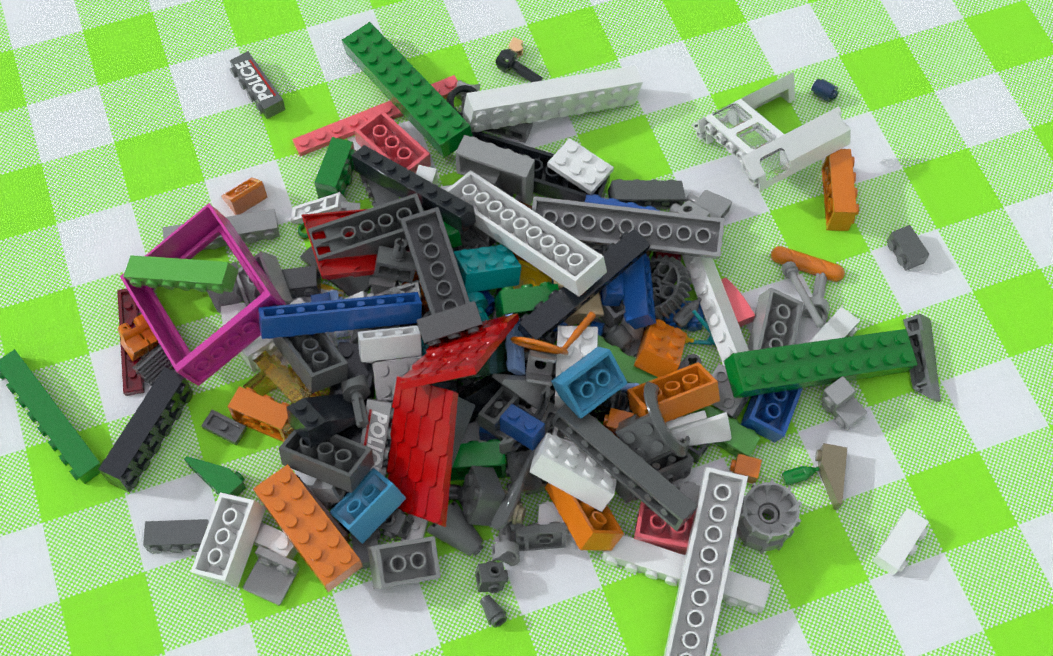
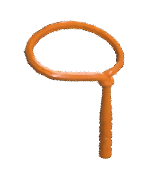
(550, 348)

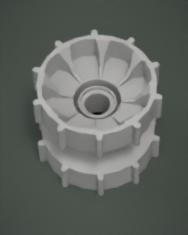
(776, 502)

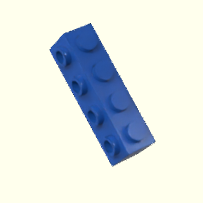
(639, 294)

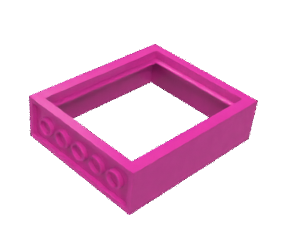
(237, 332)

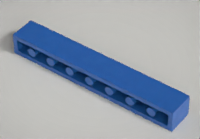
(339, 315)

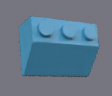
(589, 381)
(368, 505)

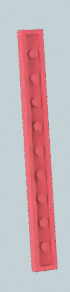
(345, 128)

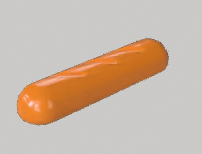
(808, 263)

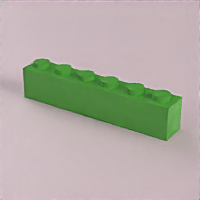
(181, 274)

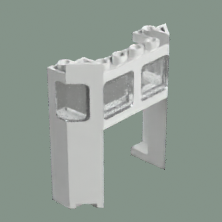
(762, 148)

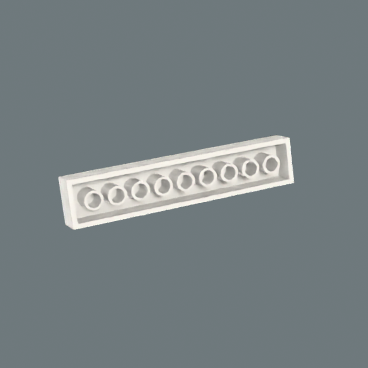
(551, 98)
(530, 235)
(706, 564)

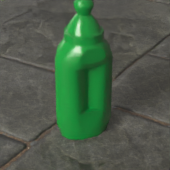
(798, 474)

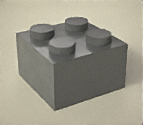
(481, 495)

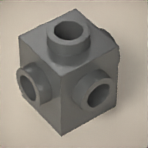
(397, 525)
(491, 577)

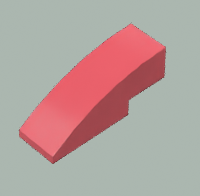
(739, 305)

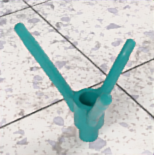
(710, 340)

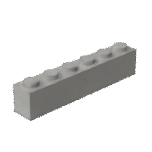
(249, 226)

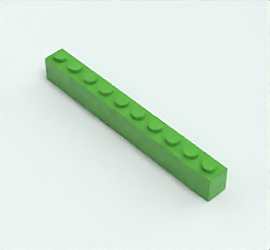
(742, 440)

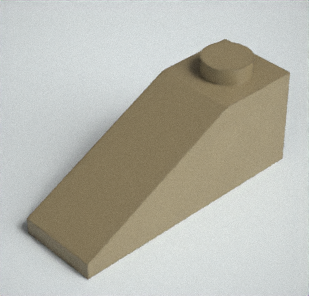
(832, 471)

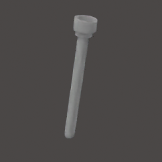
(790, 271)

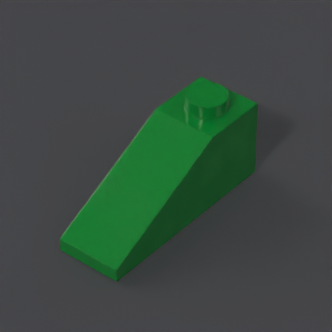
(217, 477)

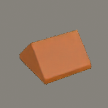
(245, 195)

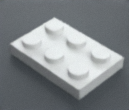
(580, 166)

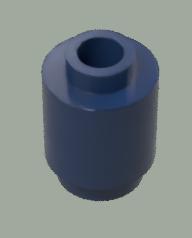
(825, 90)

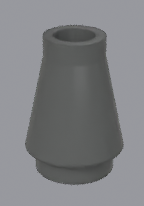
(494, 613)

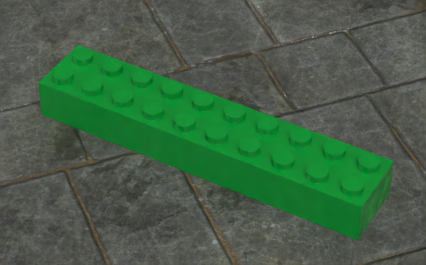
(407, 89)
(819, 363)

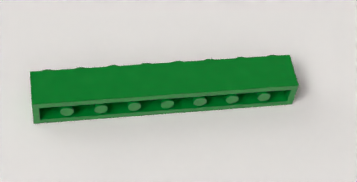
(50, 417)

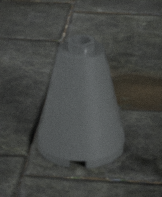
(458, 531)

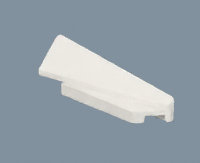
(700, 428)

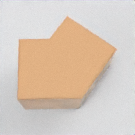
(516, 45)

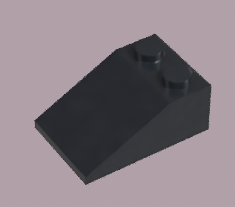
(320, 417)

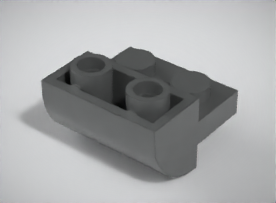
(515, 462)

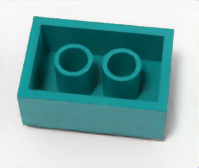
(488, 268)

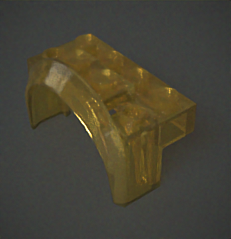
(278, 376)

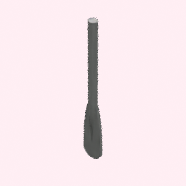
(511, 499)

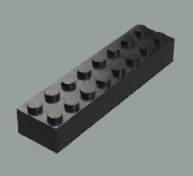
(546, 180)

